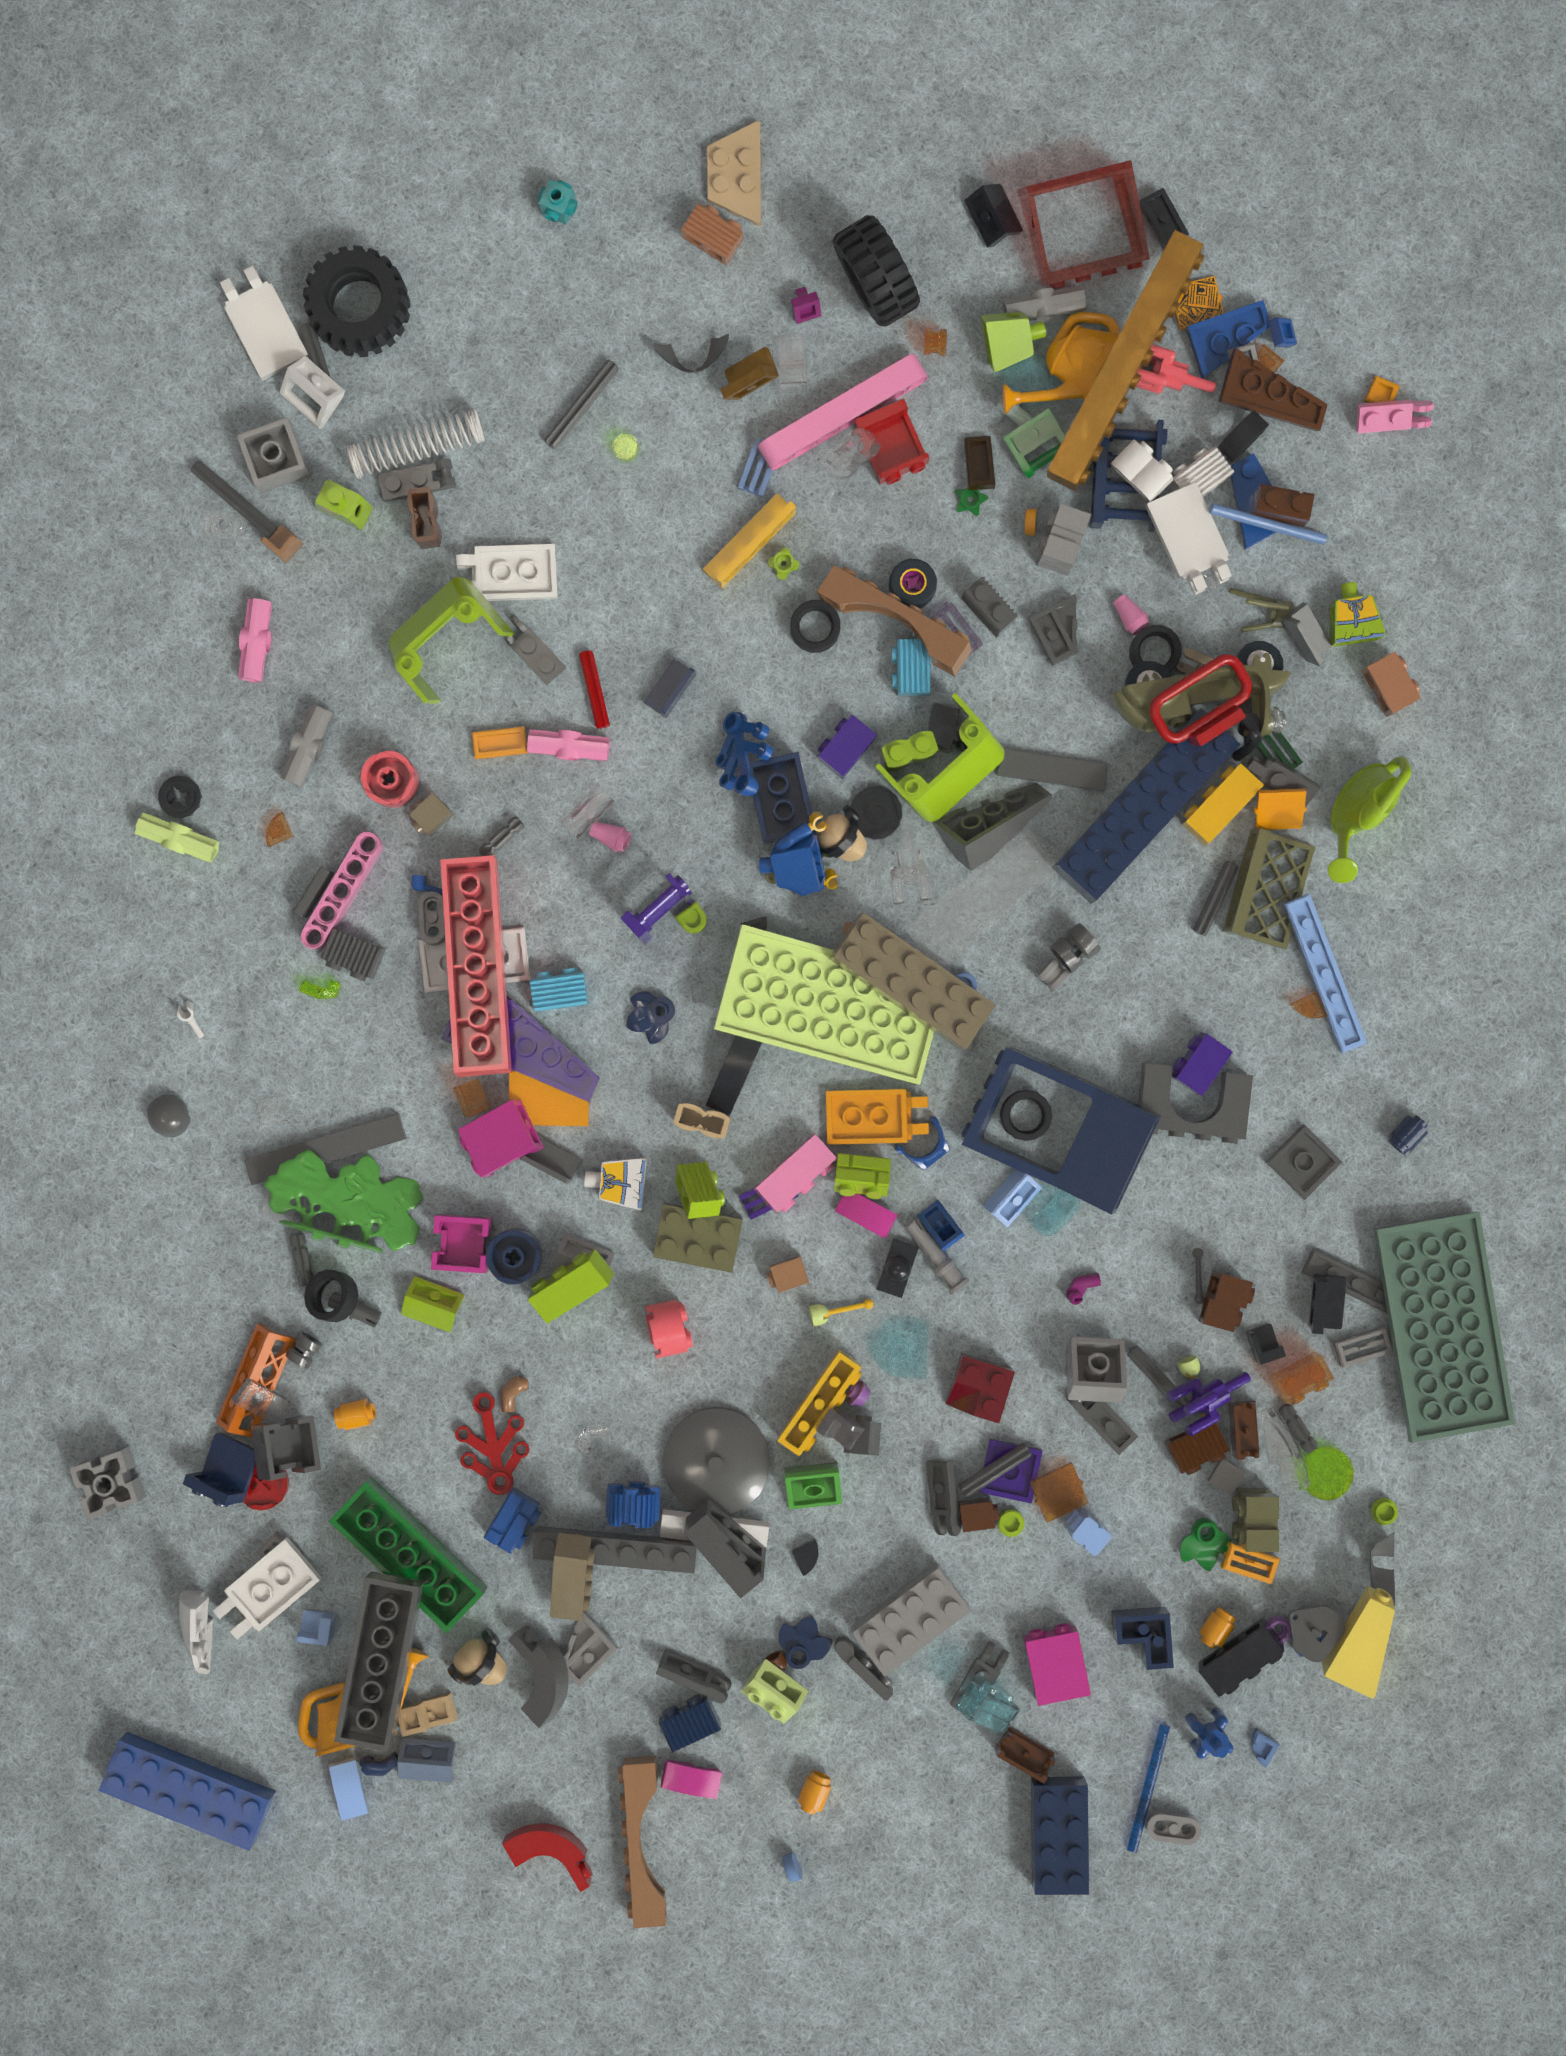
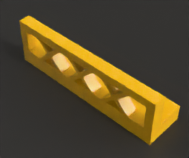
(749, 540)

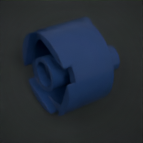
(501, 1264)

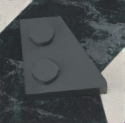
(1057, 629)

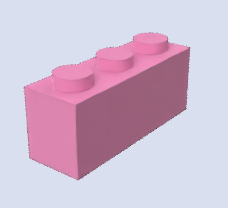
(796, 1174)

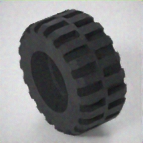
(342, 270)
(876, 270)

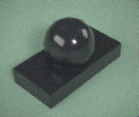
(897, 1268)

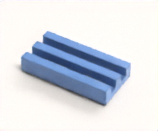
(751, 489)

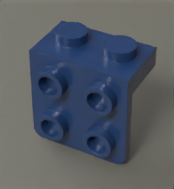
(225, 1472)

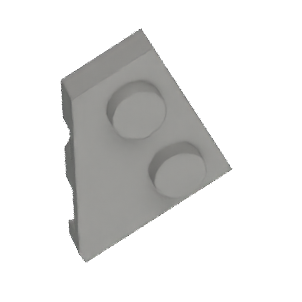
(587, 1650)

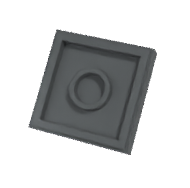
(1303, 1161)

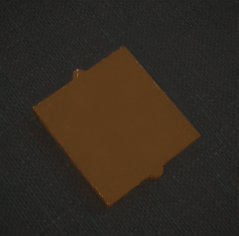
(1059, 1492)

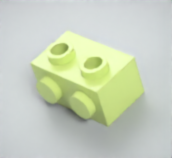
(774, 1691)

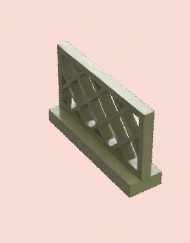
(1247, 882)

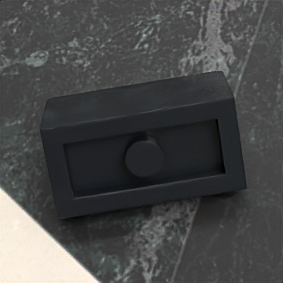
(993, 214)
(1327, 1303)

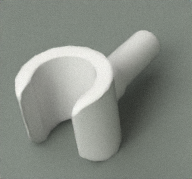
(188, 1016)

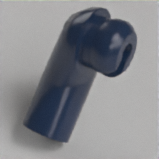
(378, 1768)

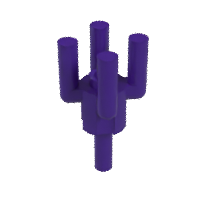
(1204, 1400)

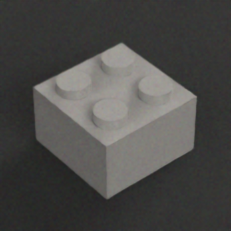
(274, 455)
(1096, 1369)

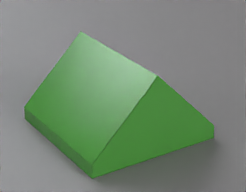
(813, 1485)

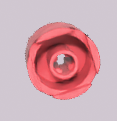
(388, 764)
(667, 1328)

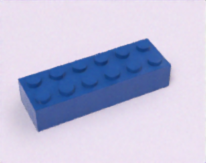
(187, 1791)

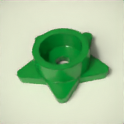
(964, 504)

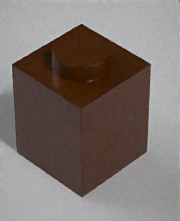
(978, 1514)

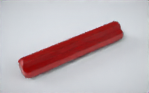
(594, 689)

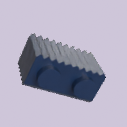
(689, 1722)

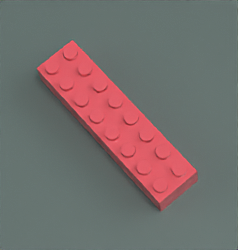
(475, 966)

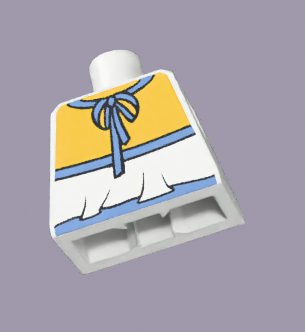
(620, 1182)

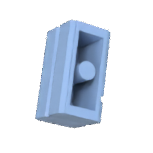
(1087, 1530)

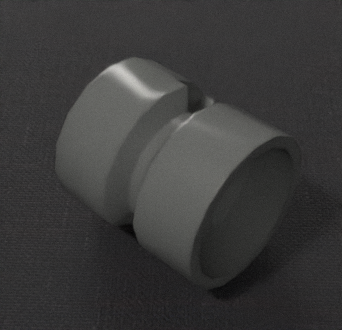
(1083, 943)

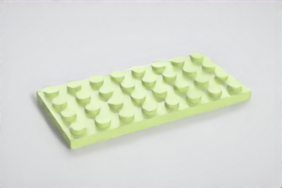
(805, 1003)

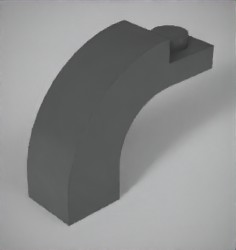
(549, 1673)

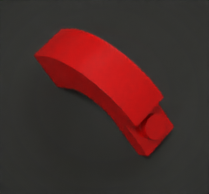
(552, 1841)

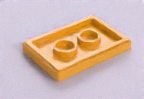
(547, 1104)

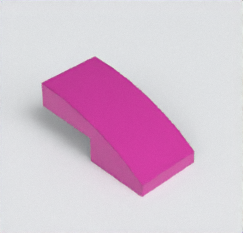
(867, 1214)
(690, 1779)

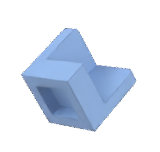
(316, 1627)

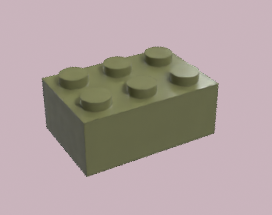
(697, 1241)

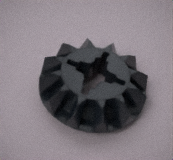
(168, 794)

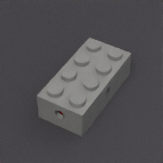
(910, 1619)

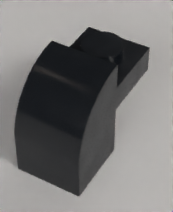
(943, 725)

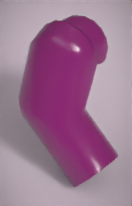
(1079, 1285)

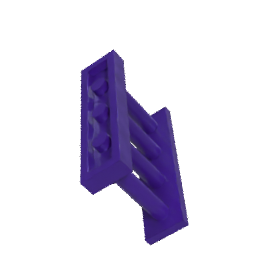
(641, 922)

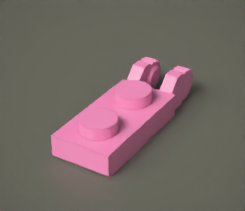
(1392, 415)

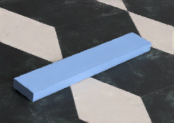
(1325, 973)

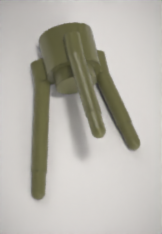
(1275, 609)

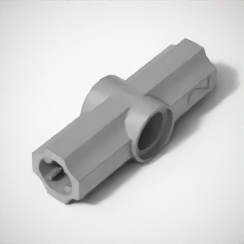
(1048, 303)
(307, 745)

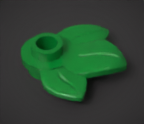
(1204, 1547)

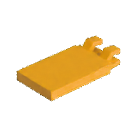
(872, 1116)

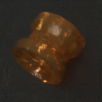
(935, 341)

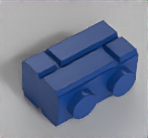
(512, 1520)

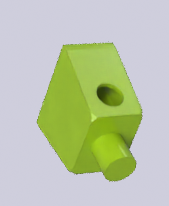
(1009, 338)

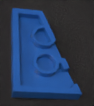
(1226, 332)
(1245, 481)

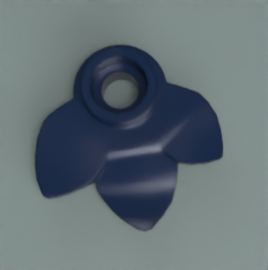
(647, 1018)
(806, 1639)

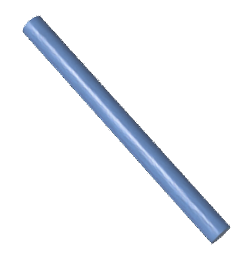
(1267, 523)

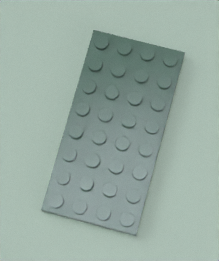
(1444, 1327)

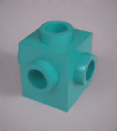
(559, 209)

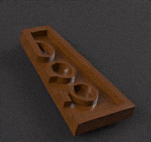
(1256, 388)

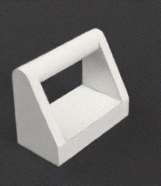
(316, 385)

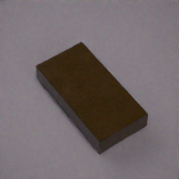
(979, 463)

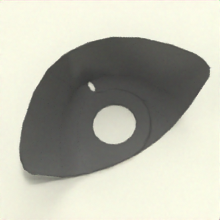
(717, 346)
(1383, 1577)

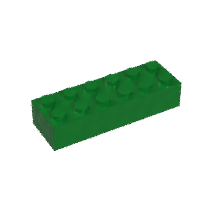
(408, 1550)

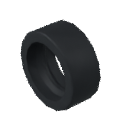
(1243, 436)
(829, 611)
(1163, 632)
(1045, 1111)
(314, 1293)

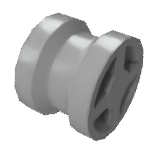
(1053, 974)

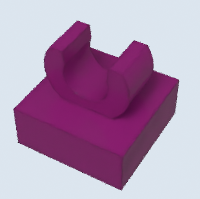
(805, 306)

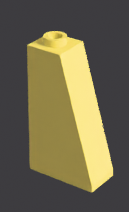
(1361, 1650)

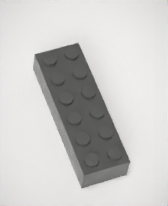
(379, 1661)

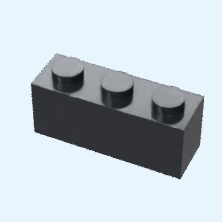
(1241, 1658)

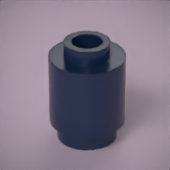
(1408, 1134)

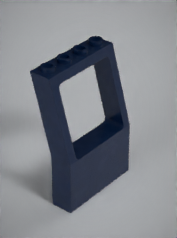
(1103, 1150)

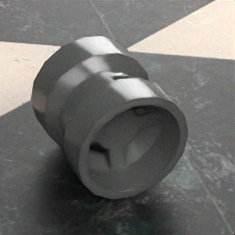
(303, 1350)

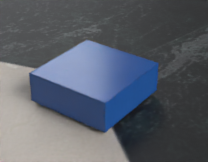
(1282, 332)

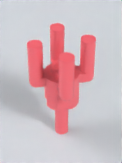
(1170, 374)

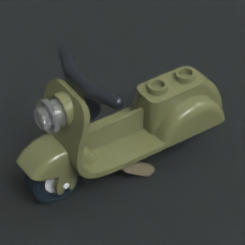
(1150, 678)

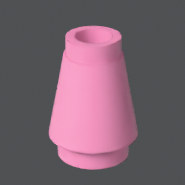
(1131, 615)
(611, 836)

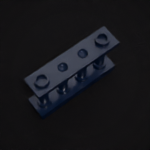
(1103, 485)

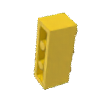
(1221, 803)

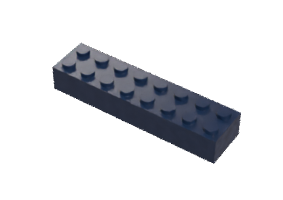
(1141, 812)

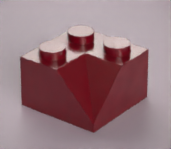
(980, 1387)

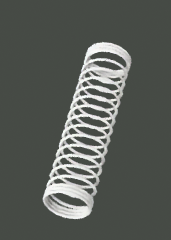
(357, 459)

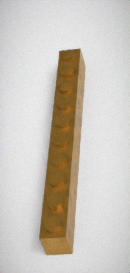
(1125, 360)

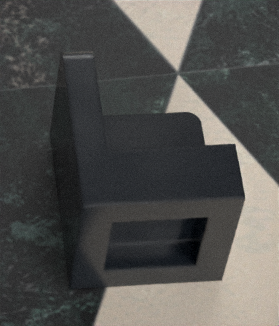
(1264, 1344)

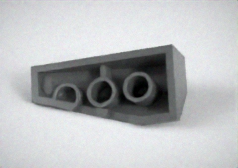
(984, 831)

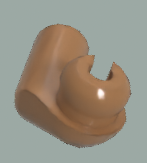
(511, 1390)

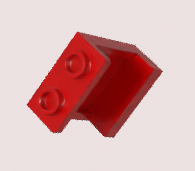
(899, 442)

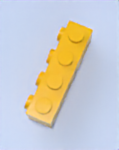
(823, 1395)

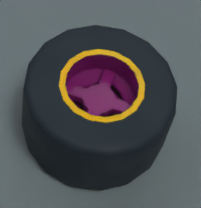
(919, 577)

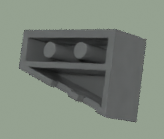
(727, 1547)

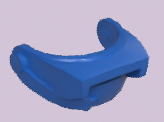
(940, 1149)

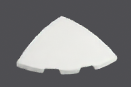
(196, 1628)

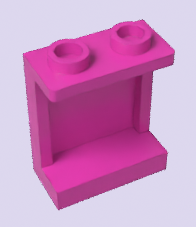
(499, 1138)
(1056, 1664)

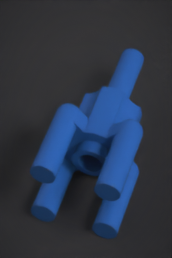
(1210, 1735)

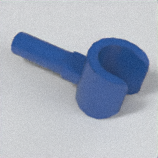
(419, 884)

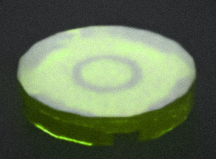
(1328, 1473)

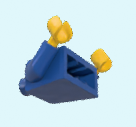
(798, 860)

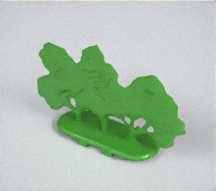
(351, 1197)

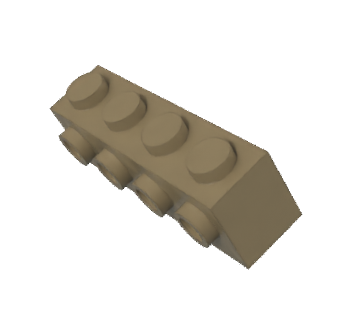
(572, 1577)

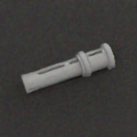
(943, 1266)

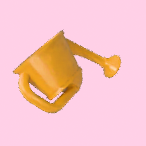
(1072, 358)
(329, 1711)

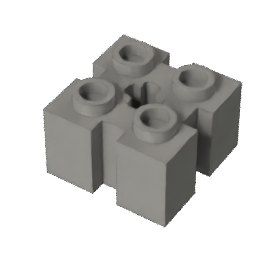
(1064, 538)
(101, 1497)

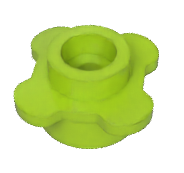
(783, 556)

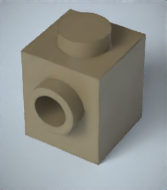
(429, 814)

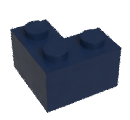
(1151, 1629)

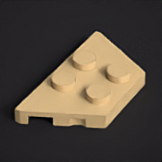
(736, 173)

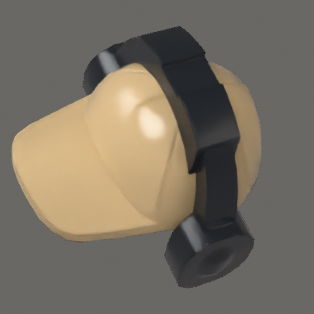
(842, 836)
(479, 1661)

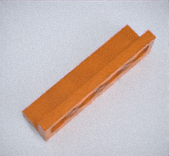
(251, 1366)

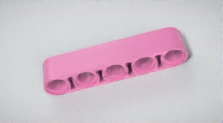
(354, 884)

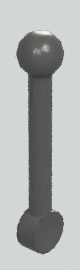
(1198, 1254)

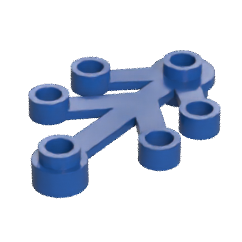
(735, 726)

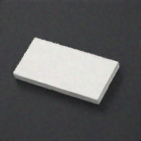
(435, 960)

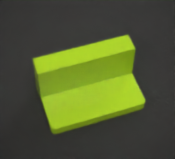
(431, 1304)

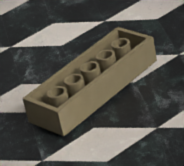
(912, 981)

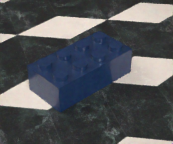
(1060, 1836)

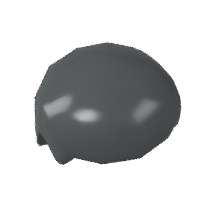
(168, 1116)

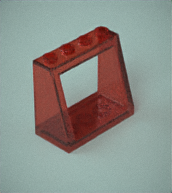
(1130, 208)

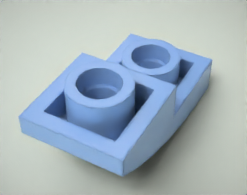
(348, 1788)

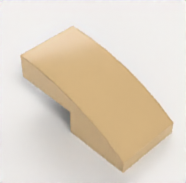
(427, 1714)

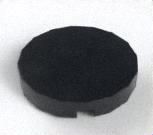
(882, 817)

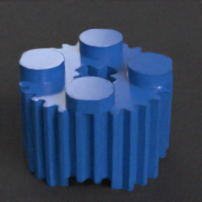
(632, 1504)

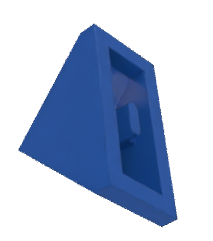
(940, 1225)

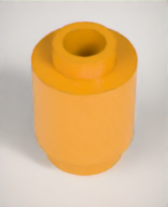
(354, 1414)
(1217, 1628)
(814, 1792)

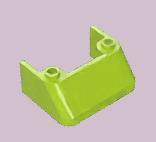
(456, 599)
(959, 777)

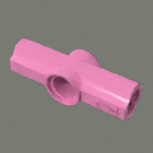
(255, 640)
(568, 745)

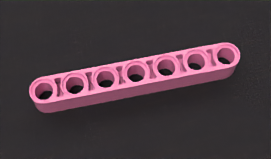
(842, 411)

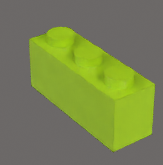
(570, 1285)

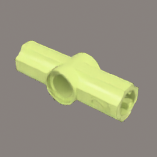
(177, 837)

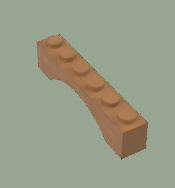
(849, 594)
(647, 1895)

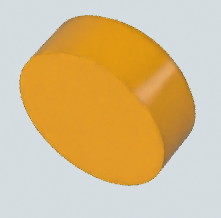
(1030, 522)

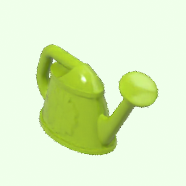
(1362, 806)

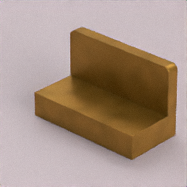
(749, 374)

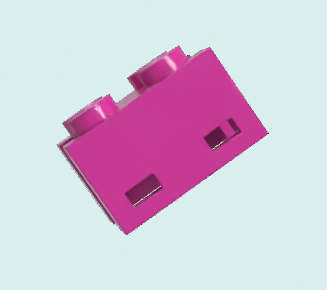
(461, 1243)

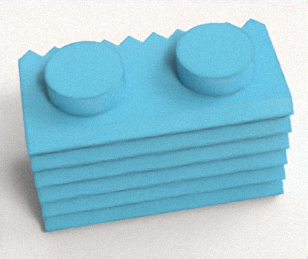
(912, 668)
(559, 991)

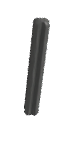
(581, 404)
(233, 499)

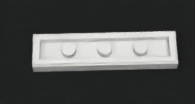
(674, 1524)

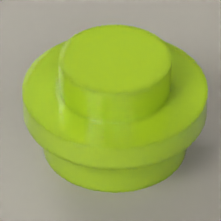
(1384, 1511)

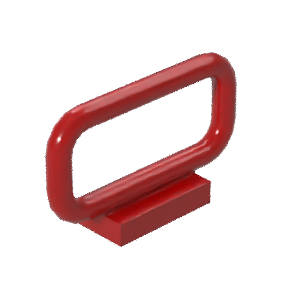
(1216, 720)

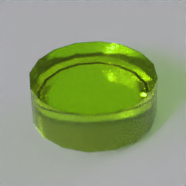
(625, 447)

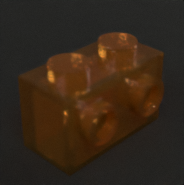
(1301, 1378)

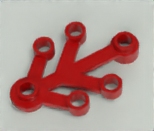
(493, 1448)

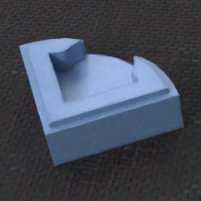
(1263, 1747)

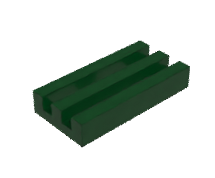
(1287, 747)

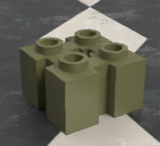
(1256, 1519)

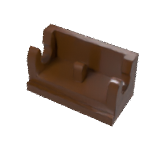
(1243, 1429)
(1025, 1754)

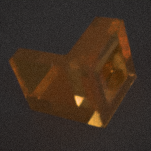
(472, 1098)

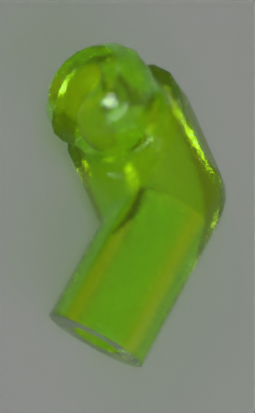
(318, 992)

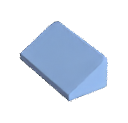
(1012, 1197)

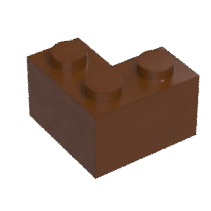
(1224, 1299)

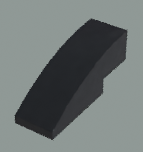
(733, 1074)

